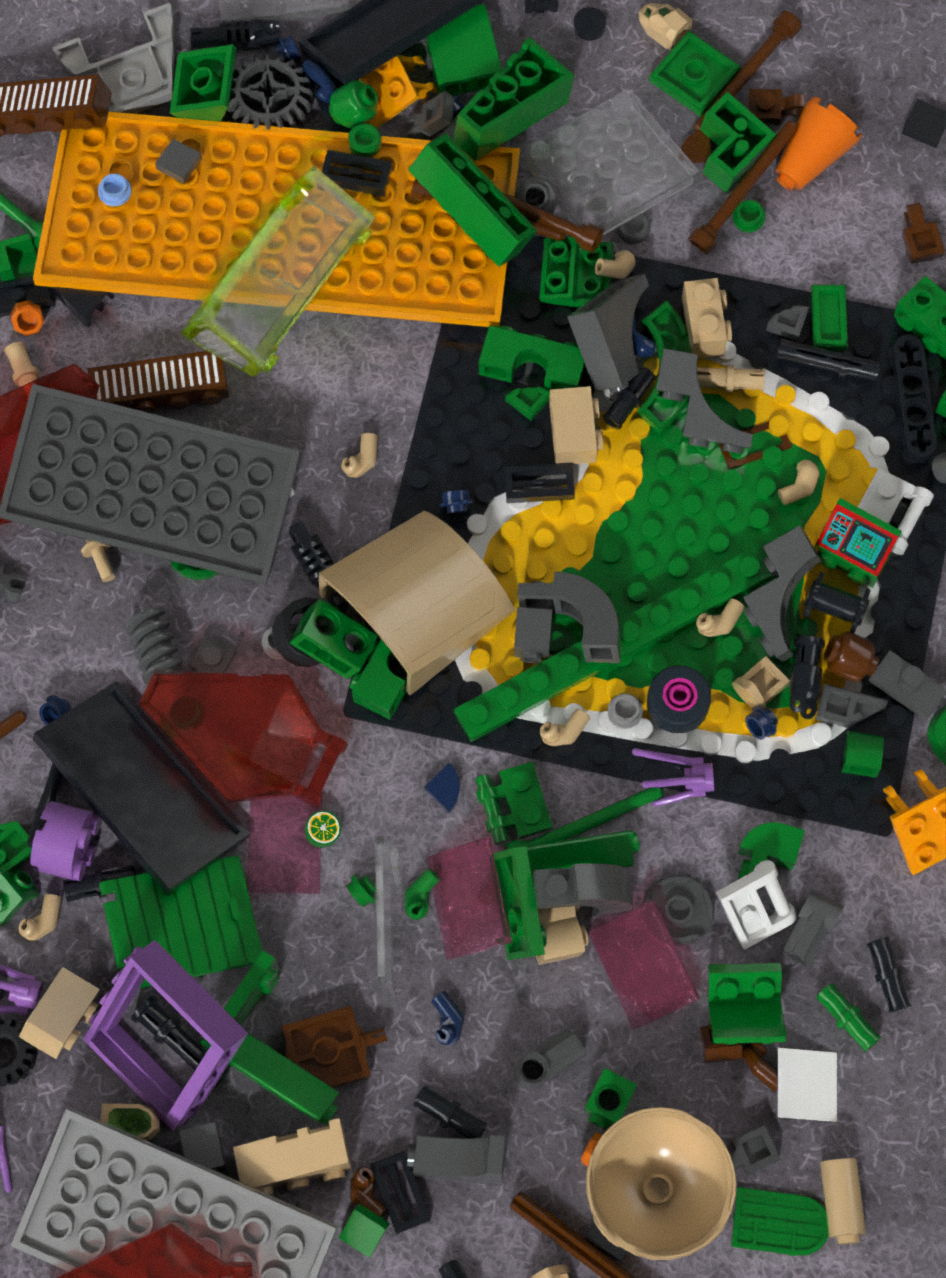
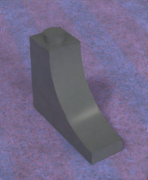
(605, 333)
(459, 1159)

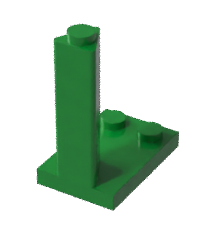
(516, 880)
(265, 1064)

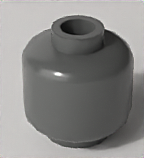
(538, 188)

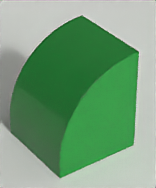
(862, 754)

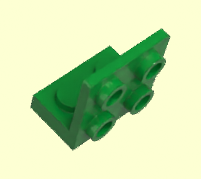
(745, 1003)

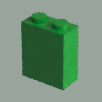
(463, 53)

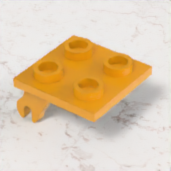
(395, 88)
(921, 827)

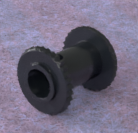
(837, 602)

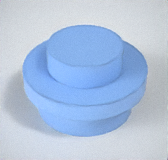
(114, 190)

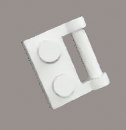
(884, 497)
(747, 911)

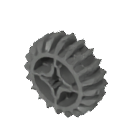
(294, 98)

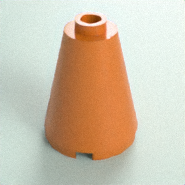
(818, 142)

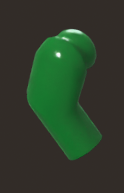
(418, 894)

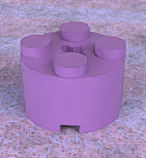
(65, 841)

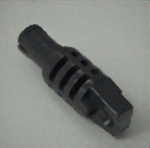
(241, 34)
(313, 558)

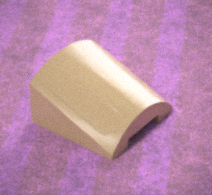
(420, 594)

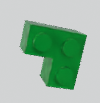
(739, 139)

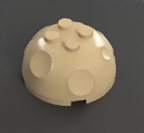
(660, 1184)

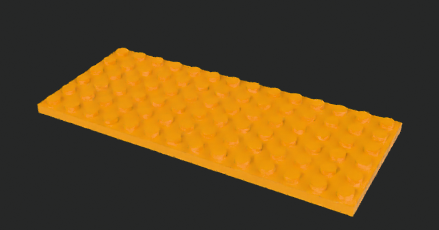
(186, 235)

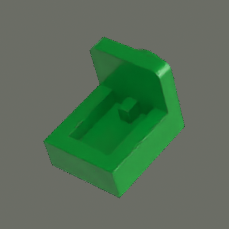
(15, 890)

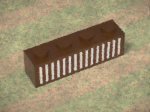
(53, 104)
(163, 382)

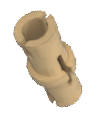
(731, 378)

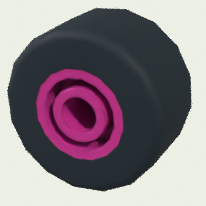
(676, 711)

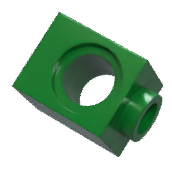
(609, 1083)

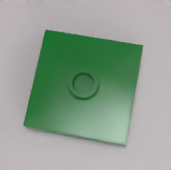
(694, 73)

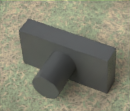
(908, 685)

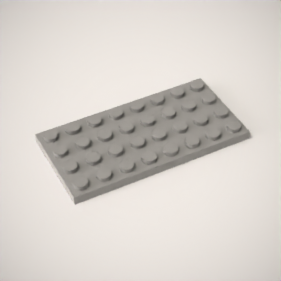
(115, 1188)

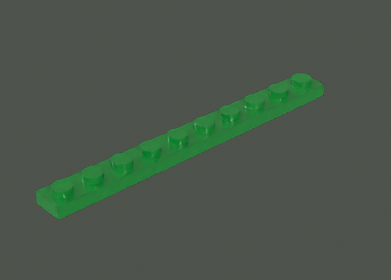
(637, 632)

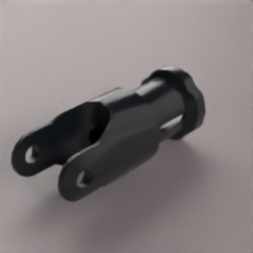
(806, 675)

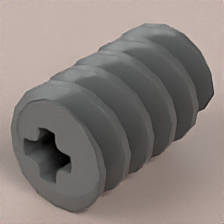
(151, 644)

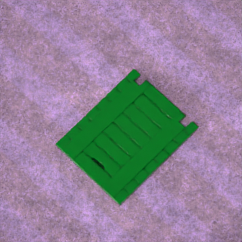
(189, 922)

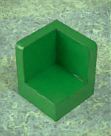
(17, 258)

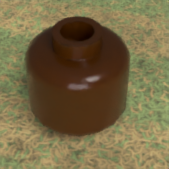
(850, 656)

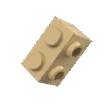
(704, 318)
(574, 426)
(59, 1014)

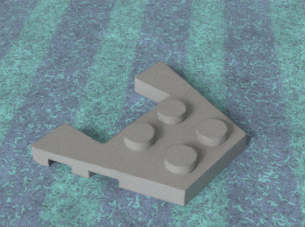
(137, 76)

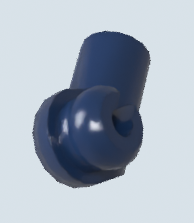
(321, 77)
(641, 345)
(452, 1019)

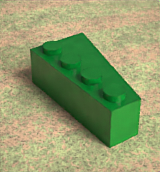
(514, 100)

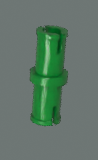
(848, 1017)

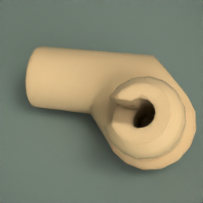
(619, 268)
(363, 461)
(804, 484)
(722, 623)
(564, 733)
(45, 922)

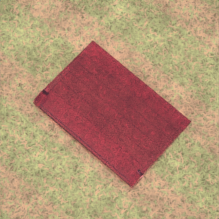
(278, 850)
(469, 899)
(643, 965)

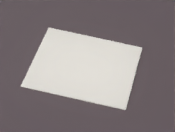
(807, 1084)

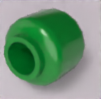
(353, 104)

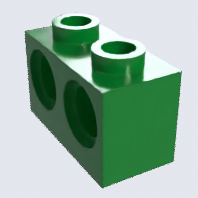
(330, 646)

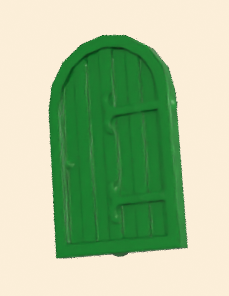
(778, 1223)

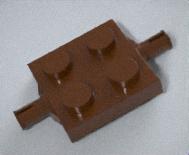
(331, 1046)

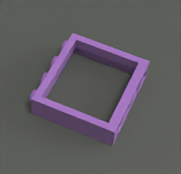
(133, 1064)

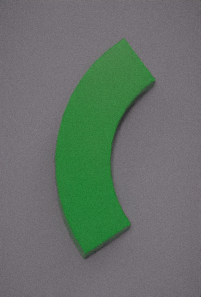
(667, 333)

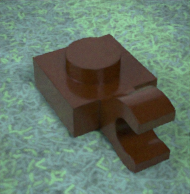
(770, 106)
(921, 239)

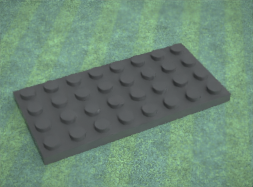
(149, 484)

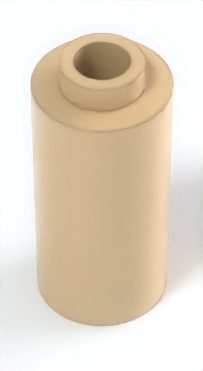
(843, 1200)

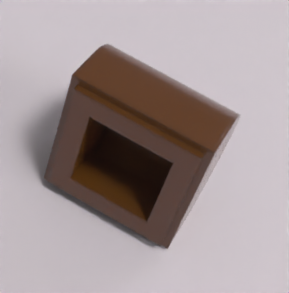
(718, 1052)

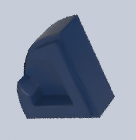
(445, 788)

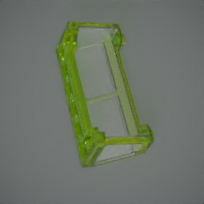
(278, 273)

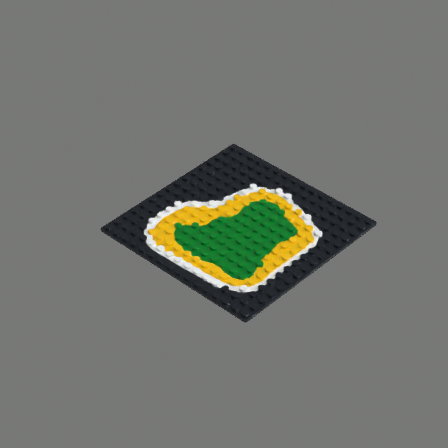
(666, 514)

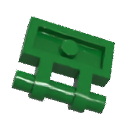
(524, 801)

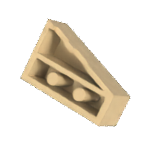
(294, 1158)

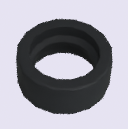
(282, 635)

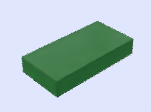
(829, 317)

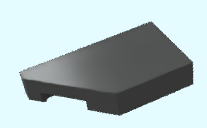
(847, 707)

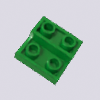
(570, 273)

